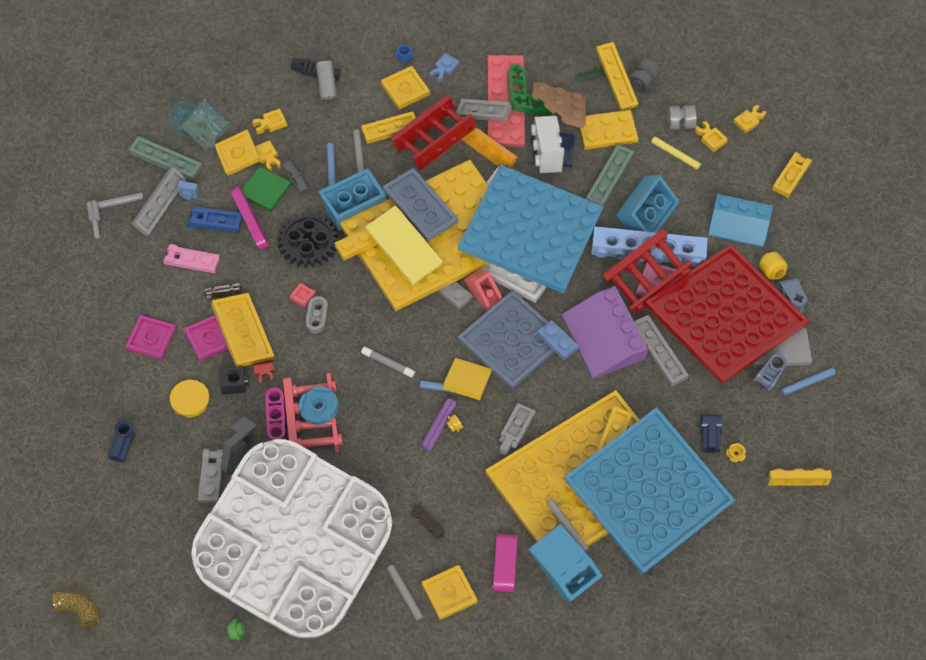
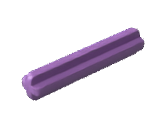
(438, 424)

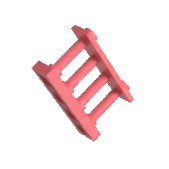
(296, 426)

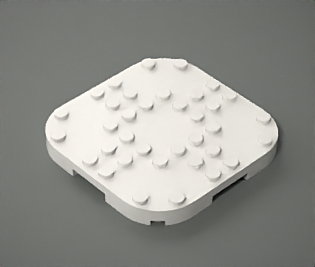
(292, 539)

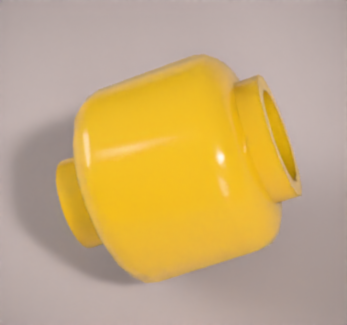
(773, 266)

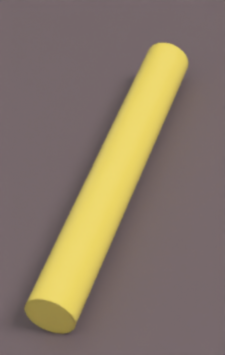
(678, 154)

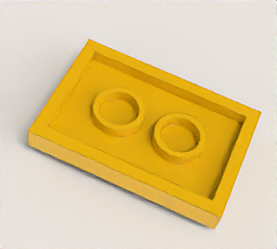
(608, 130)

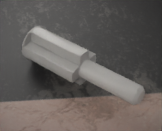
(94, 217)

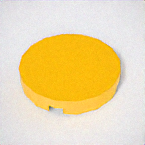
(189, 398)

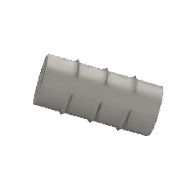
(326, 80)

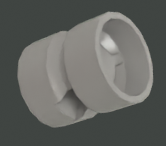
(681, 117)

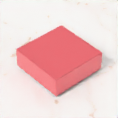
(302, 295)

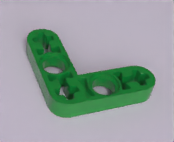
(524, 100)

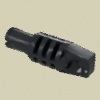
(308, 67)

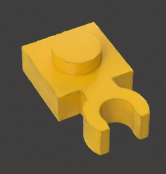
(747, 120)
(272, 121)
(711, 138)
(268, 154)

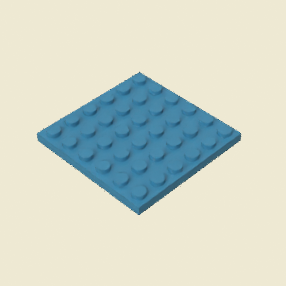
(531, 228)
(649, 490)

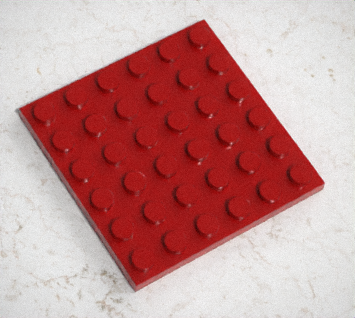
(726, 313)

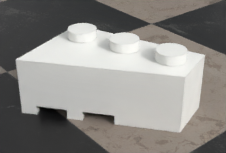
(547, 144)

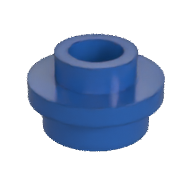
(404, 49)

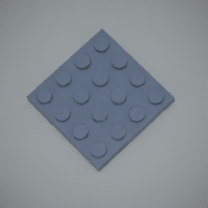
(508, 340)

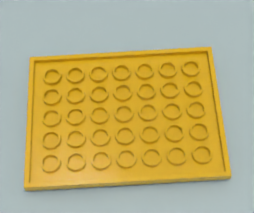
(462, 192)
(537, 472)

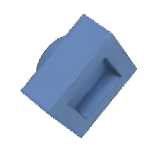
(188, 190)

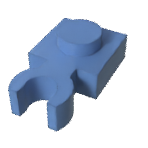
(444, 65)

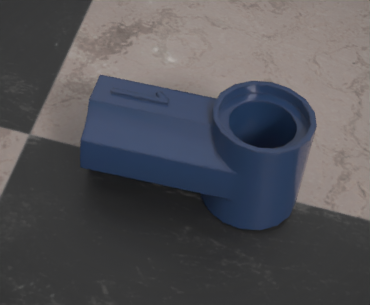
(711, 432)
(121, 442)

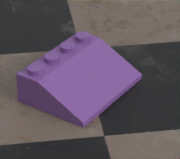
(605, 333)

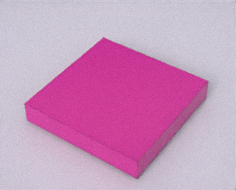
(150, 337)
(206, 338)

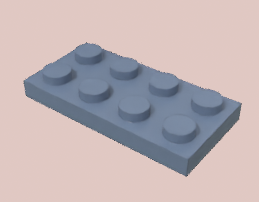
(420, 204)

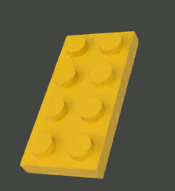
(242, 330)

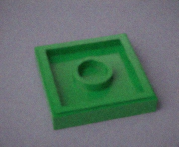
(265, 188)

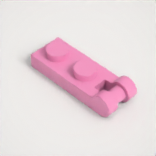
(191, 259)

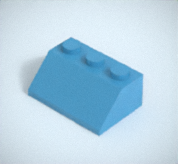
(351, 196)
(648, 205)
(740, 220)

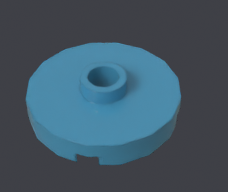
(315, 397)

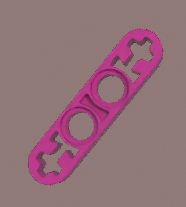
(250, 218)

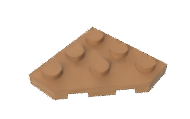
(566, 104)

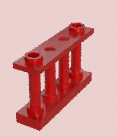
(423, 123)
(644, 252)

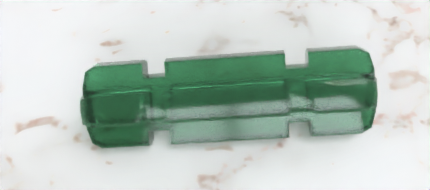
(590, 74)

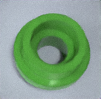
(236, 630)

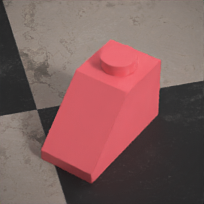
(483, 288)

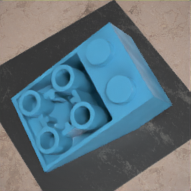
(565, 563)

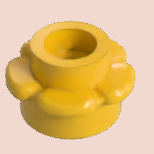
(454, 423)
(736, 448)

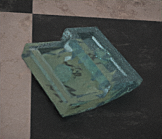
(205, 125)

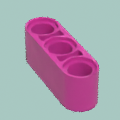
(276, 408)
(505, 563)

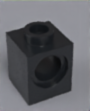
(230, 374)

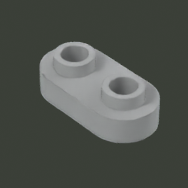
(316, 316)

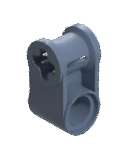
(793, 292)
(768, 374)

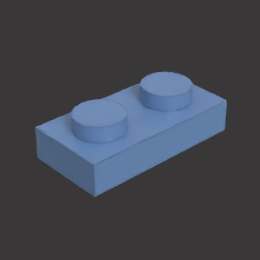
(557, 340)

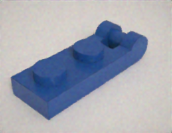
(215, 219)

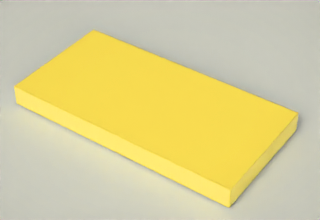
(404, 245)

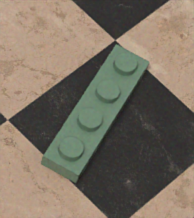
(165, 157)
(610, 175)

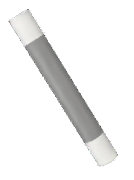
(388, 362)

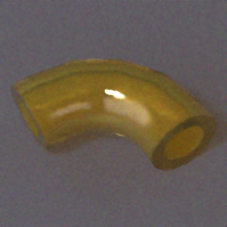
(77, 604)

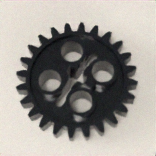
(295, 248)

